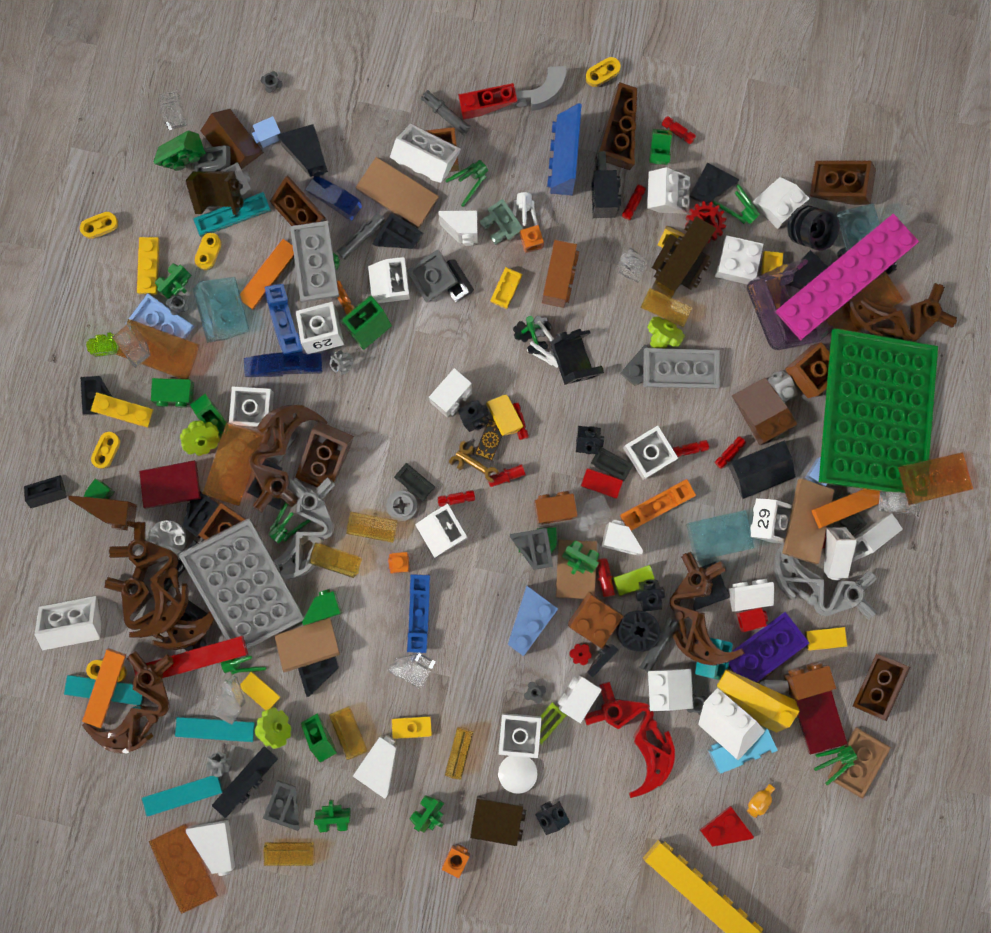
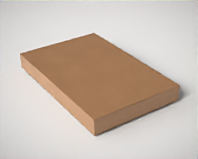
(578, 584)
(307, 645)
(870, 757)

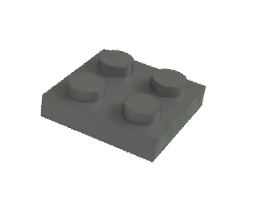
(432, 276)

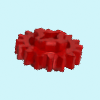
(710, 216)

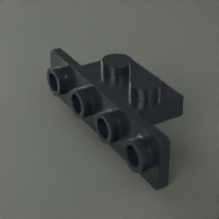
(247, 779)

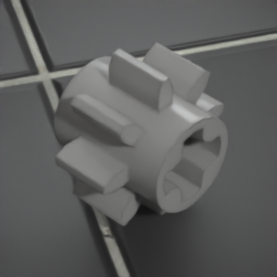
(341, 362)
(218, 764)

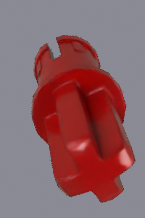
(507, 475)
(605, 577)

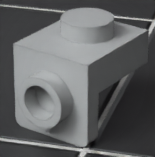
(783, 385)

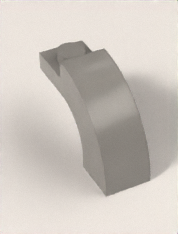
(545, 94)

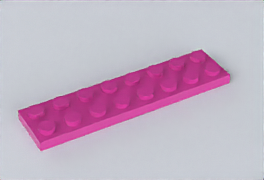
(847, 276)

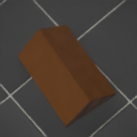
(226, 130)
(295, 205)
(881, 687)

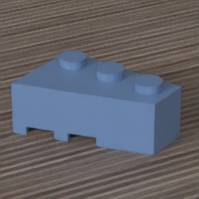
(530, 620)

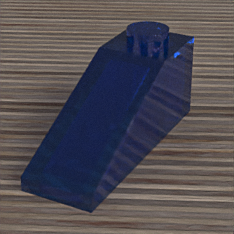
(334, 197)

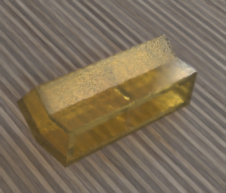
(666, 307)
(372, 527)
(335, 560)
(348, 733)
(456, 751)
(289, 854)

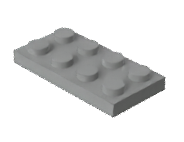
(314, 261)
(681, 368)

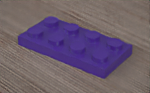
(768, 648)

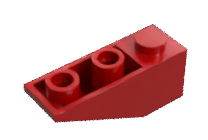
(487, 100)

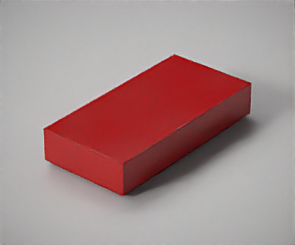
(601, 483)

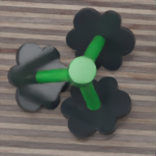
(532, 330)

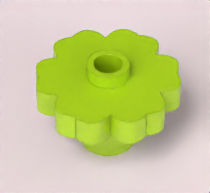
(664, 333)
(199, 438)
(273, 728)

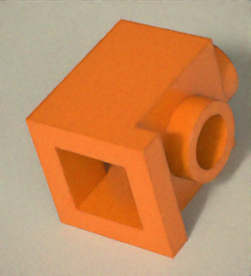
(399, 562)

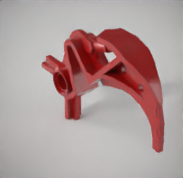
(626, 711)

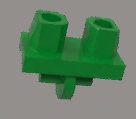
(175, 281)
(578, 560)
(332, 815)
(431, 816)

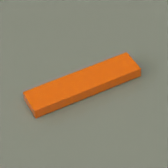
(267, 274)
(845, 507)
(104, 688)

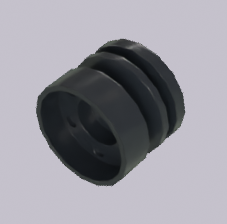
(813, 227)
(627, 627)

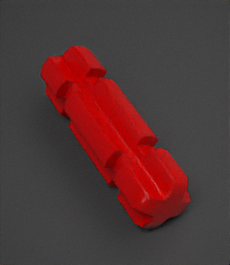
(678, 130)
(633, 202)
(522, 433)
(691, 448)
(730, 452)
(456, 498)

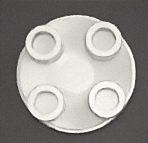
(168, 535)
(517, 774)

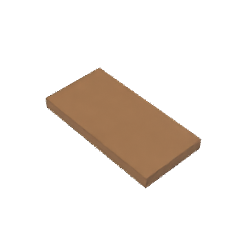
(397, 192)
(803, 536)

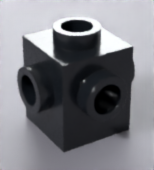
(474, 415)
(589, 440)
(650, 595)
(552, 817)

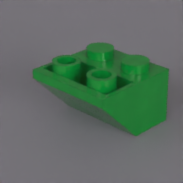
(180, 151)
(366, 322)

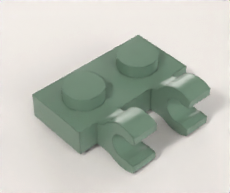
(505, 219)

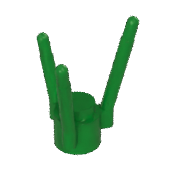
(476, 170)
(750, 213)
(278, 531)
(233, 664)
(846, 756)

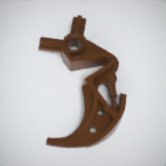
(919, 318)
(282, 434)
(152, 555)
(690, 589)
(134, 603)
(152, 690)

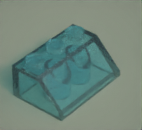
(857, 223)
(220, 309)

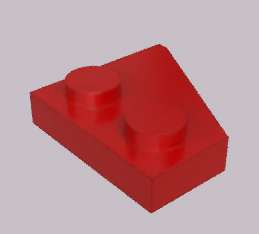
(726, 829)

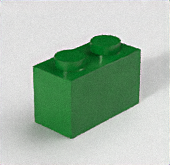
(172, 392)

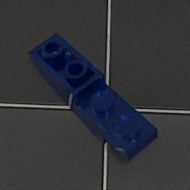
(278, 364)

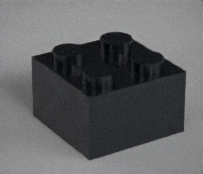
(605, 191)

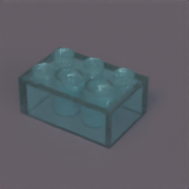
(720, 535)

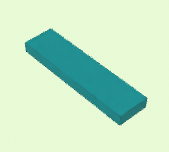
(224, 217)
(83, 687)
(214, 729)
(182, 795)

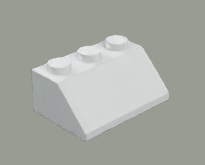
(424, 153)
(68, 623)
(729, 724)

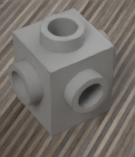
(242, 177)

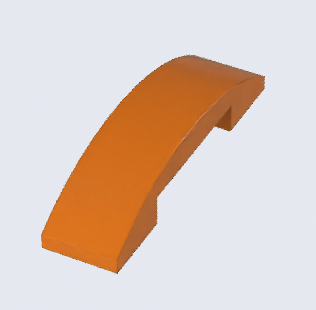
(658, 505)

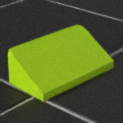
(630, 581)

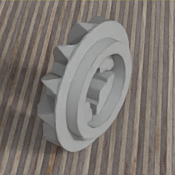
(393, 501)

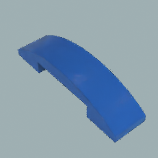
(282, 319)
(418, 613)

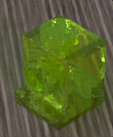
(102, 345)

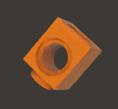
(531, 239)
(456, 869)

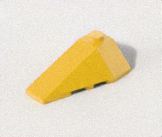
(760, 702)

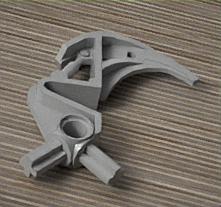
(316, 513)
(839, 600)

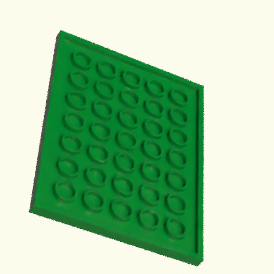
(876, 410)

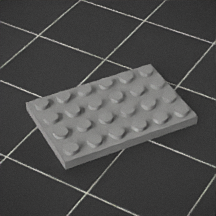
(242, 584)

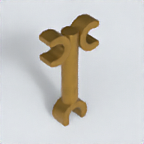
(463, 456)

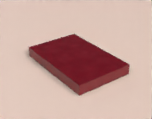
(170, 484)
(820, 722)

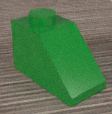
(208, 412)
(322, 607)
(318, 738)

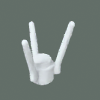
(525, 203)
(550, 358)

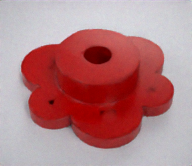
(584, 649)

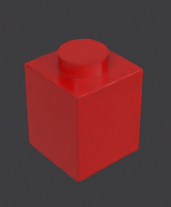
(752, 619)

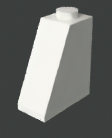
(876, 536)
(838, 552)
(378, 766)
(214, 845)

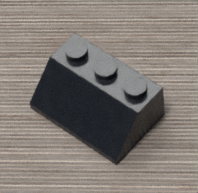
(762, 469)

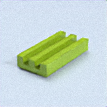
(557, 710)

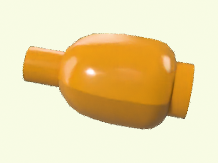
(760, 802)

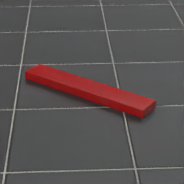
(204, 656)

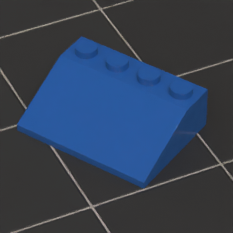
(565, 151)

